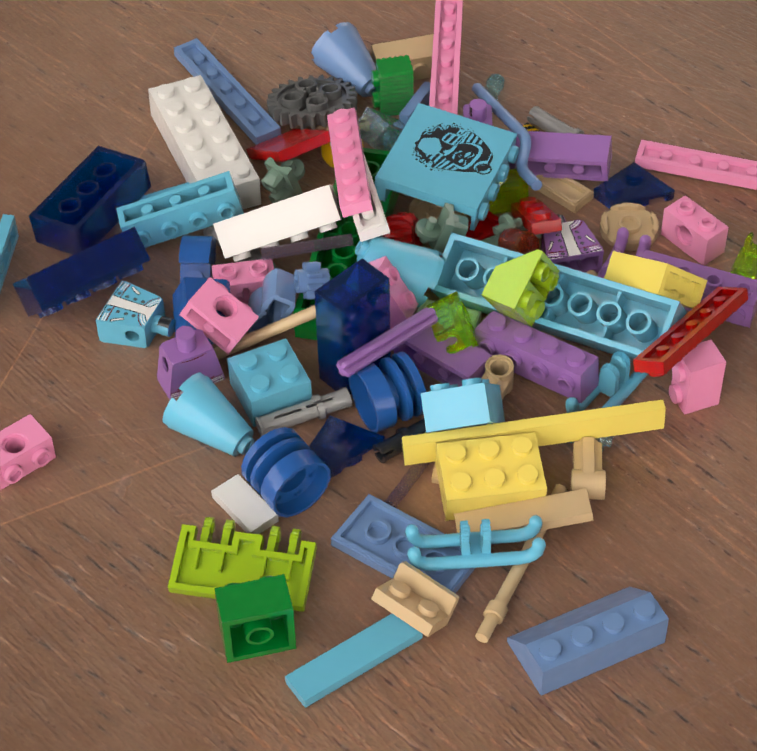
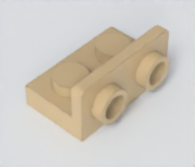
(417, 599)

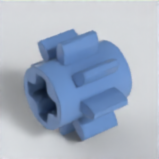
(310, 279)

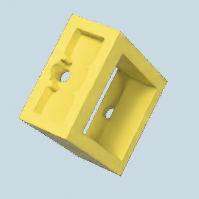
(656, 278)

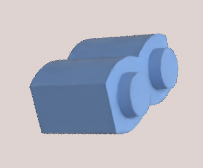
(274, 299)

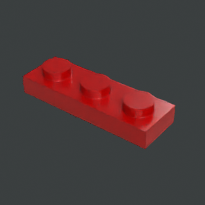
(536, 216)

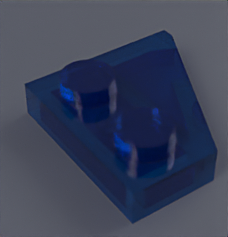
(632, 186)
(342, 444)

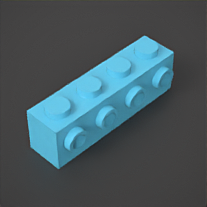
(182, 209)

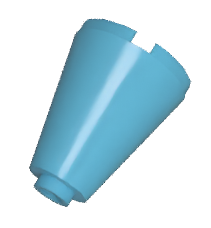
(416, 264)
(208, 417)

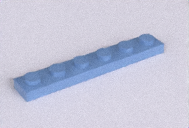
(227, 92)

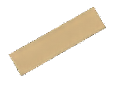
(554, 510)

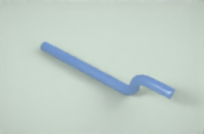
(516, 127)

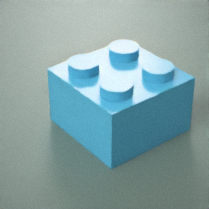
(268, 379)
(461, 407)

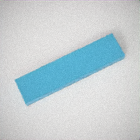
(351, 659)

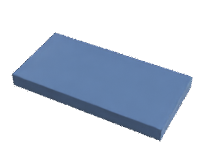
(379, 540)

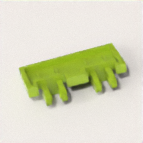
(239, 559)

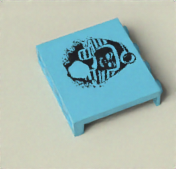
(448, 161)

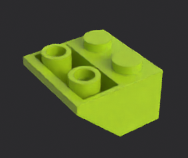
(522, 286)

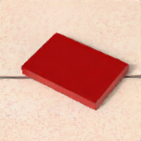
(289, 145)

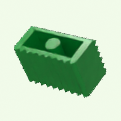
(393, 84)

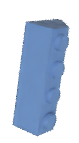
(590, 638)

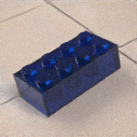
(86, 201)
(75, 275)
(349, 315)

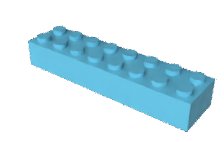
(578, 309)

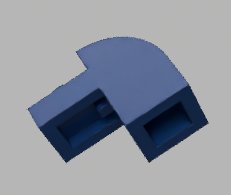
(197, 256)

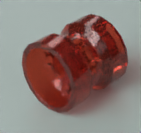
(518, 240)

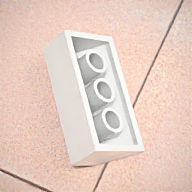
(277, 222)

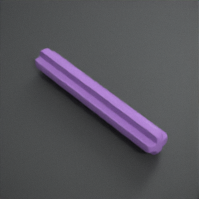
(387, 342)

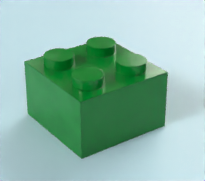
(255, 618)

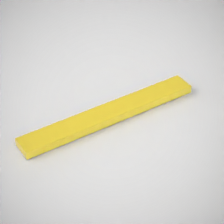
(548, 429)

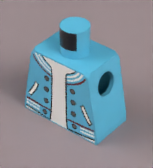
(133, 317)

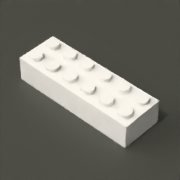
(201, 136)

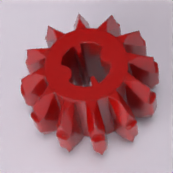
(403, 228)

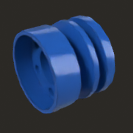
(387, 392)
(285, 472)

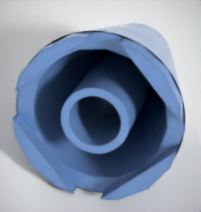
(345, 57)

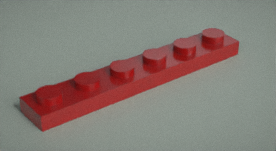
(690, 331)

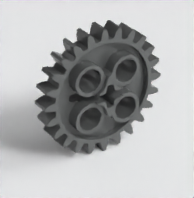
(310, 101)

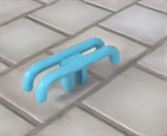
(613, 382)
(475, 546)

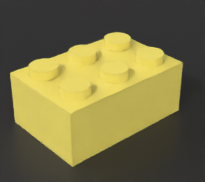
(489, 472)

